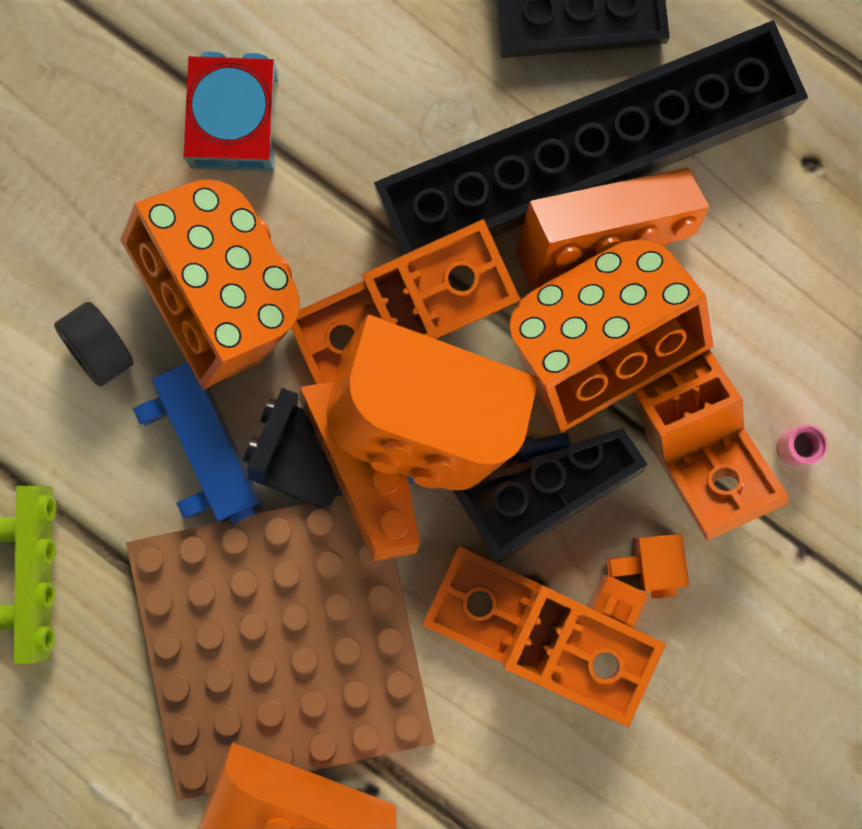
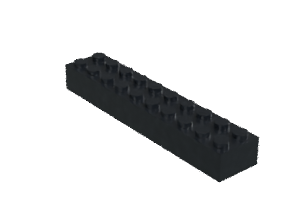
(597, 139)

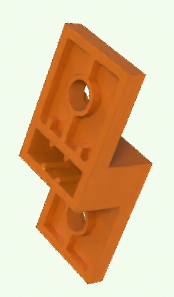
(411, 294)
(700, 436)
(544, 636)

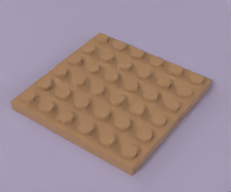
(277, 643)

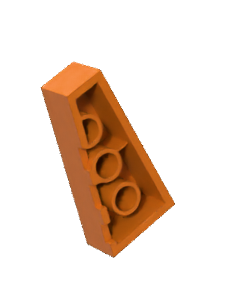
(583, 223)
(376, 500)

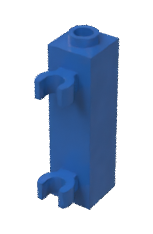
(205, 444)

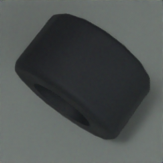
(94, 343)

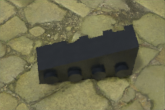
(540, 494)

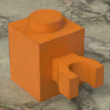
(657, 562)
(618, 600)

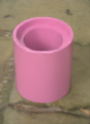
(816, 439)

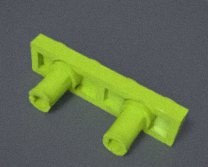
(34, 557)

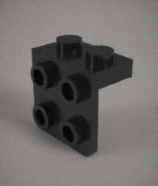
(289, 454)

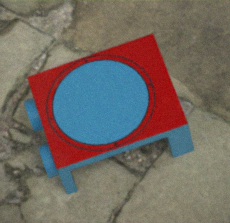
(229, 112)

